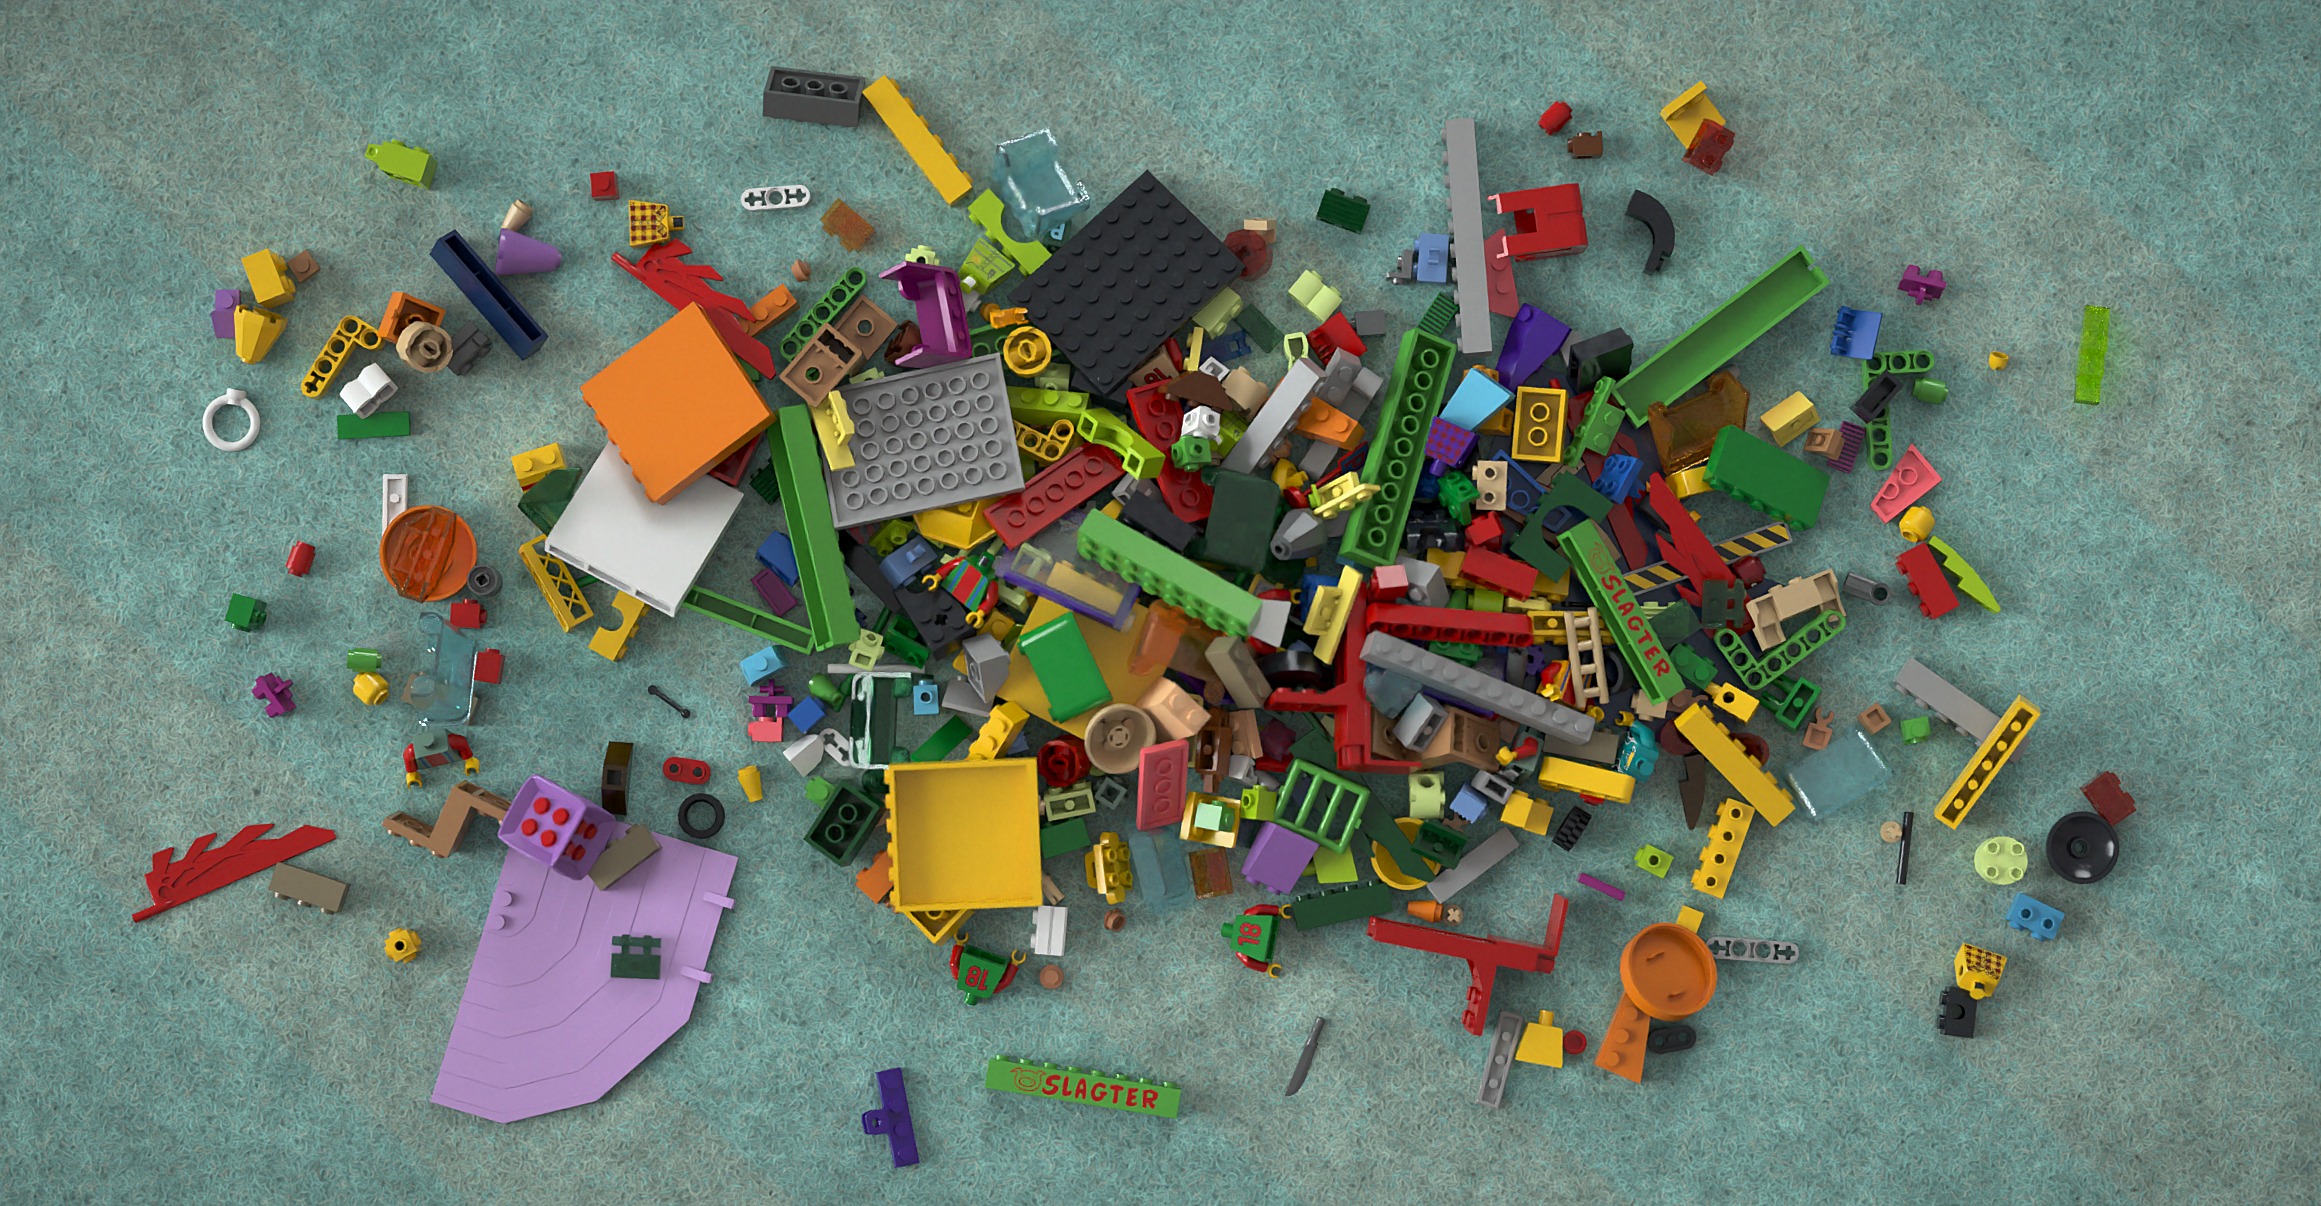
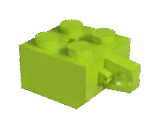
(403, 163)

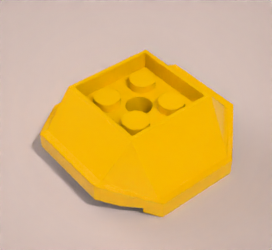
(958, 525)

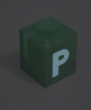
(1057, 237)

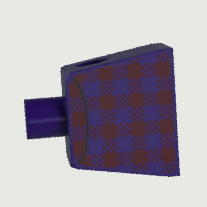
(1448, 445)

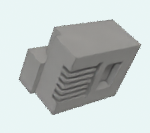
(1494, 784)

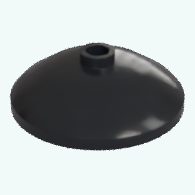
(2098, 852)

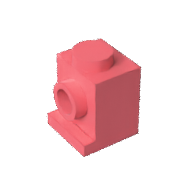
(767, 730)

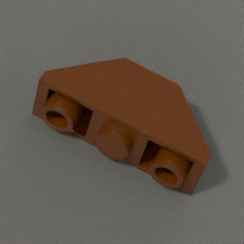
(1197, 390)

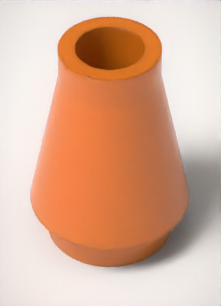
(1427, 910)

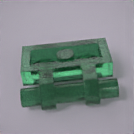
(1715, 604)
(636, 965)

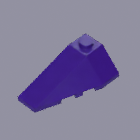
(1528, 344)

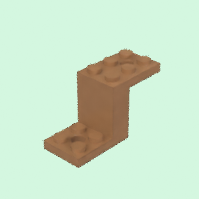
(838, 351)
(1454, 742)
(454, 821)

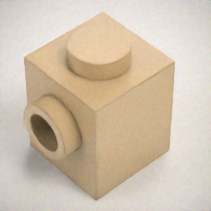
(1644, 708)

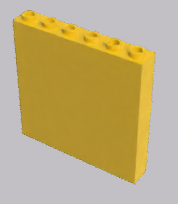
(1109, 651)
(964, 834)

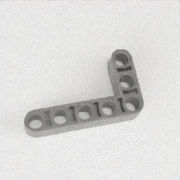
(1353, 405)

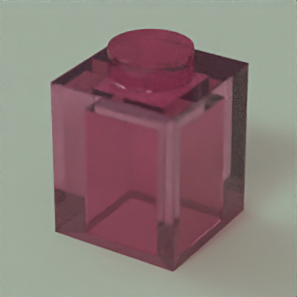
(1276, 740)

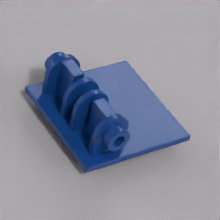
(1855, 333)

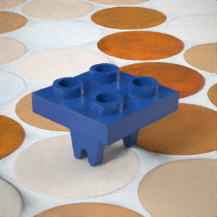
(1619, 478)

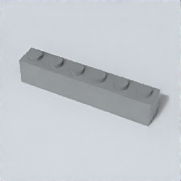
(1277, 418)
(1950, 704)

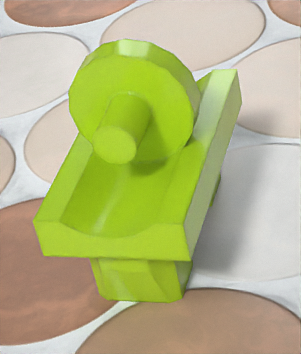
(890, 534)

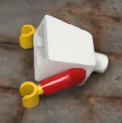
(1274, 614)

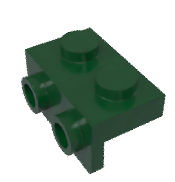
(1439, 843)

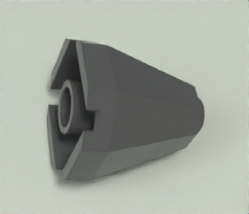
(1299, 535)

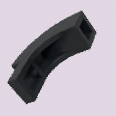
(1657, 219)
(1295, 666)

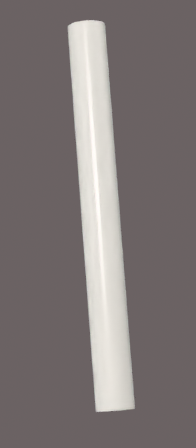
(848, 668)

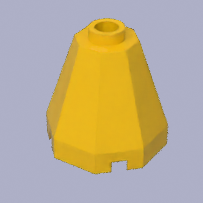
(256, 332)

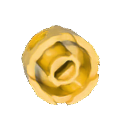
(1027, 352)

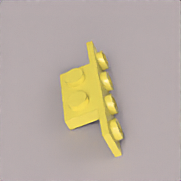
(834, 430)
(1342, 495)
(1330, 613)

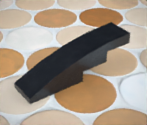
(866, 569)

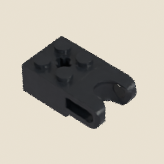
(1429, 527)
(930, 611)

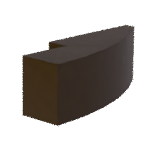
(1693, 788)

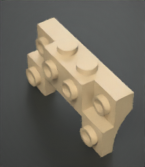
(1799, 597)

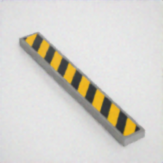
(1730, 550)

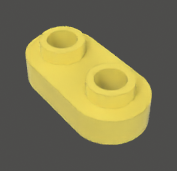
(1537, 604)

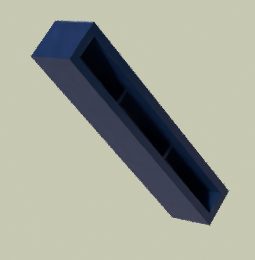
(488, 295)

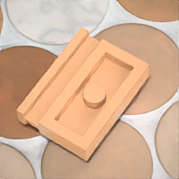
(1244, 733)

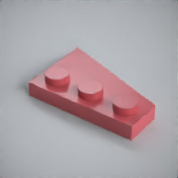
(1906, 484)

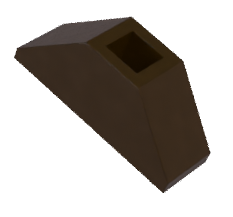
(616, 777)

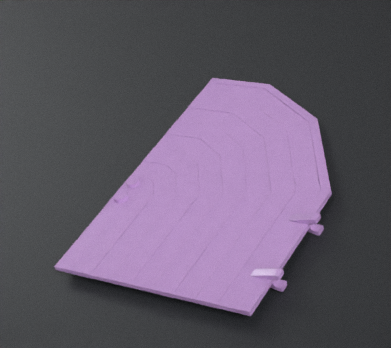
(539, 1006)

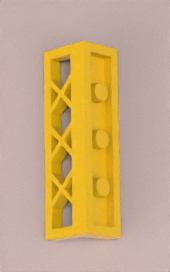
(549, 590)

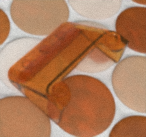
(1689, 430)
(1179, 643)

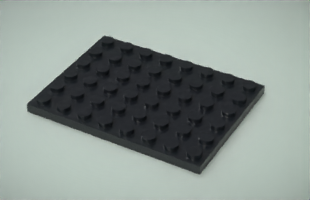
(1126, 282)

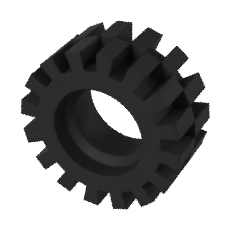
(1571, 828)

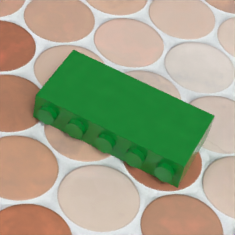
(1766, 478)

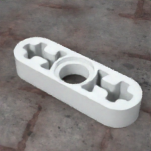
(769, 190)

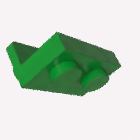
(1456, 494)

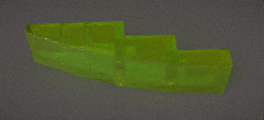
(2091, 355)

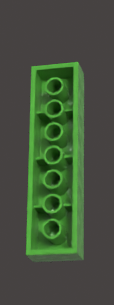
(1168, 575)

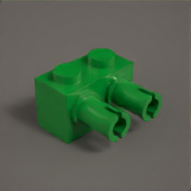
(1798, 704)

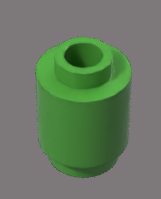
(1930, 390)
(363, 660)

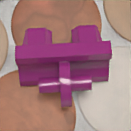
(1921, 286)
(276, 692)
(759, 703)

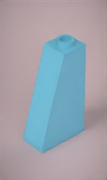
(1476, 401)

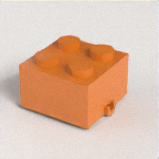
(405, 310)

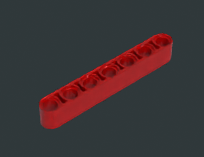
(1450, 625)

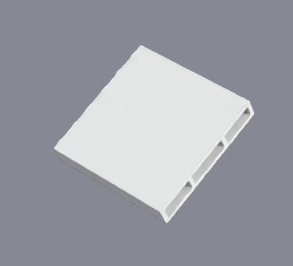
(639, 544)

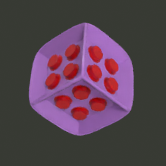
(556, 827)

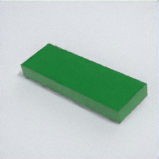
(374, 426)
(942, 741)

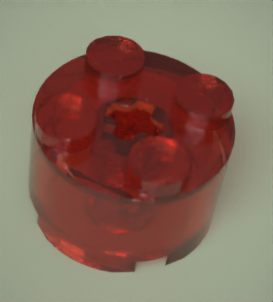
(1259, 249)

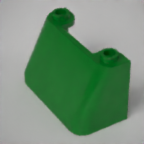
(1064, 668)

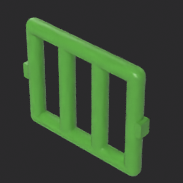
(1342, 784)

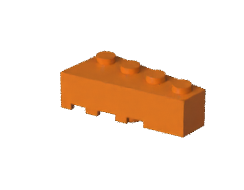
(1328, 425)
(1625, 1041)

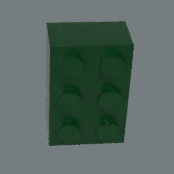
(845, 822)

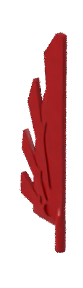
(683, 284)
(1621, 515)
(1693, 552)
(210, 870)

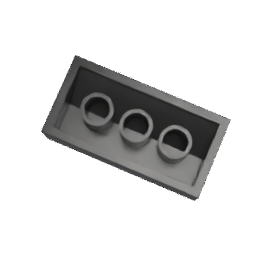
(813, 96)

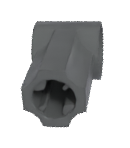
(1864, 588)

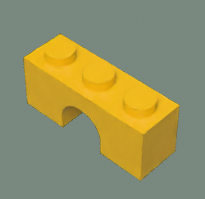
(612, 643)

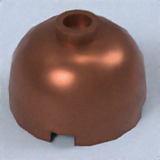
(903, 342)

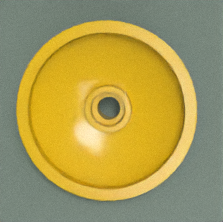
(1386, 866)

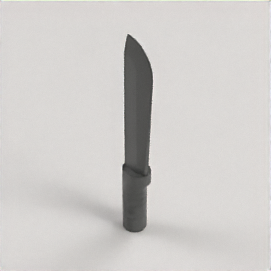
(1306, 1057)

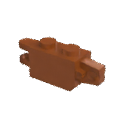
(1214, 749)

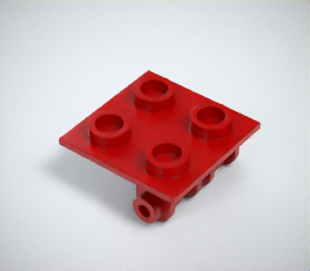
(1333, 335)

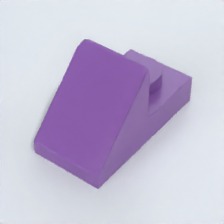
(224, 312)

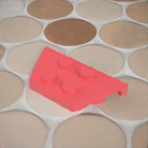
(1500, 279)

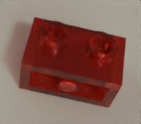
(1709, 147)
(2108, 797)

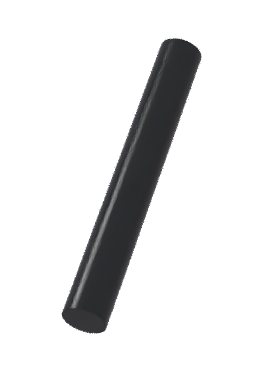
(1904, 848)

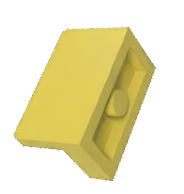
(1790, 418)

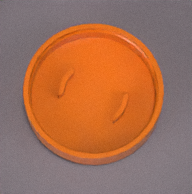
(460, 562)
(1668, 971)

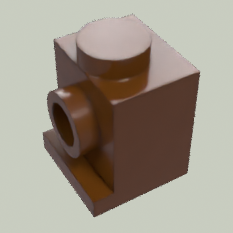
(1585, 146)

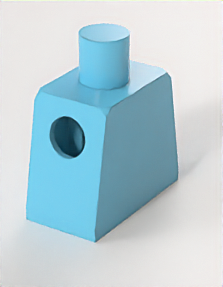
(764, 664)

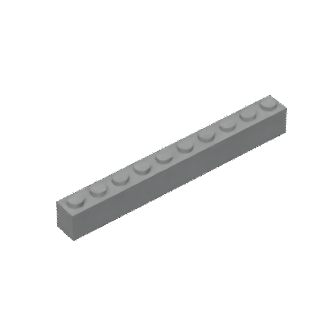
(1468, 238)
(1477, 688)

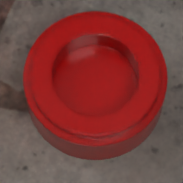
(1574, 1042)

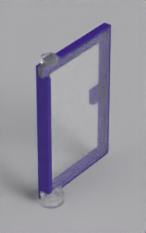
(1058, 573)

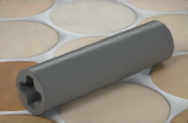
(1516, 666)

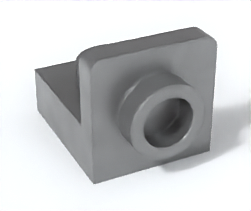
(1404, 264)

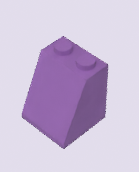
(1277, 858)

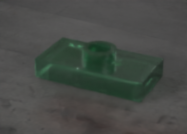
(1259, 328)

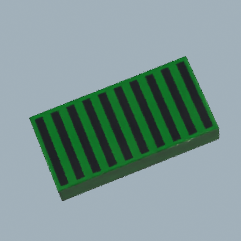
(1438, 315)

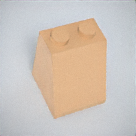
(1171, 711)

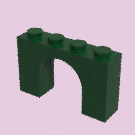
(1567, 491)

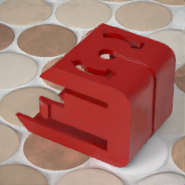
(1553, 227)

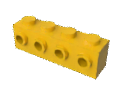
(1551, 627)
(998, 733)
(1723, 848)

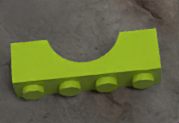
(989, 212)
(1104, 428)

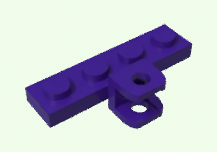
(893, 1118)

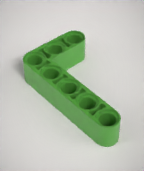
(812, 320)
(1883, 424)
(1779, 651)

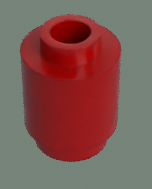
(1555, 117)
(300, 559)

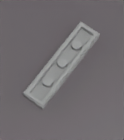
(1499, 1059)

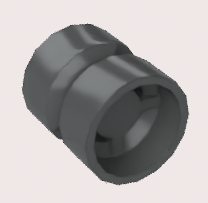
(484, 580)

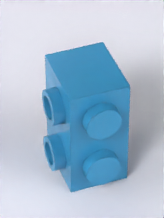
(2034, 916)

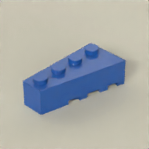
(1524, 492)

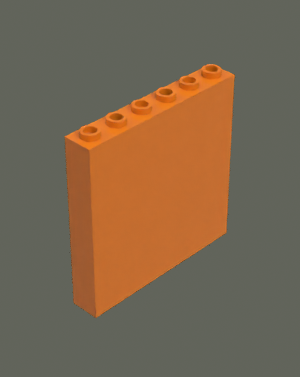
(677, 404)

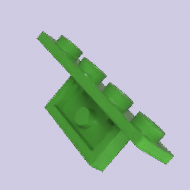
(1597, 425)

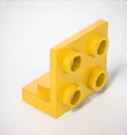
(1688, 111)
(1204, 835)

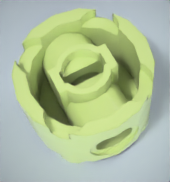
(1426, 795)
(2001, 860)

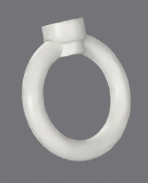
(233, 397)

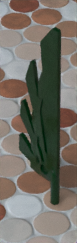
(1376, 822)

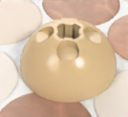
(1117, 736)

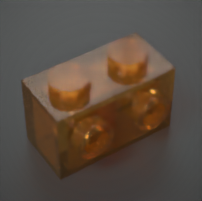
(847, 226)
(1212, 872)

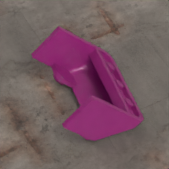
(938, 310)

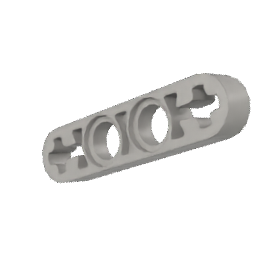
(1751, 950)

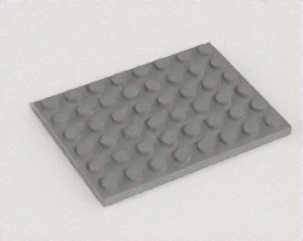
(926, 443)

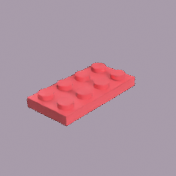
(1162, 784)

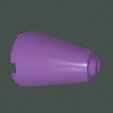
(524, 255)

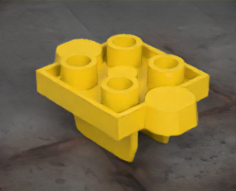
(1111, 867)

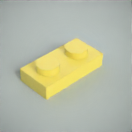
(1195, 342)

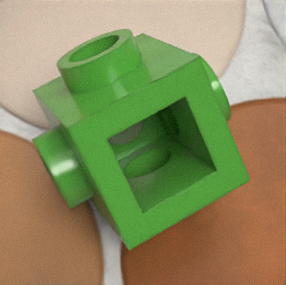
(1191, 453)

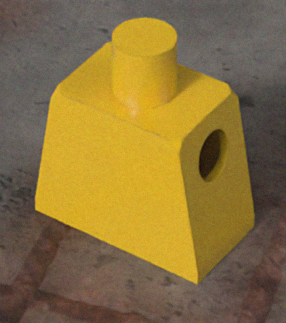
(1541, 1042)

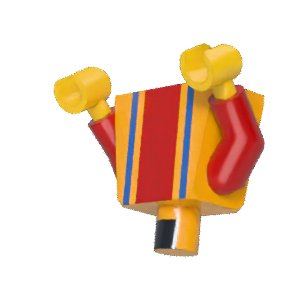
(1559, 688)

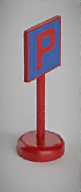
(1348, 463)

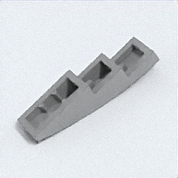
(1473, 864)

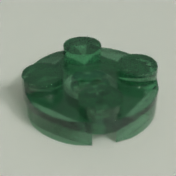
(1287, 574)

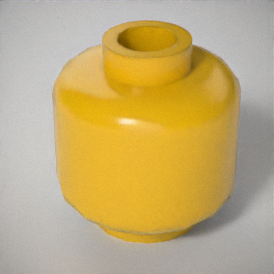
(1917, 524)
(371, 688)

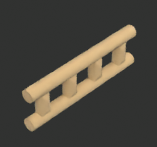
(1597, 667)

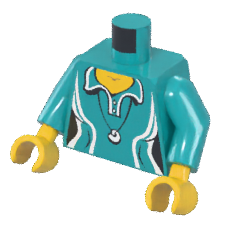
(1637, 752)

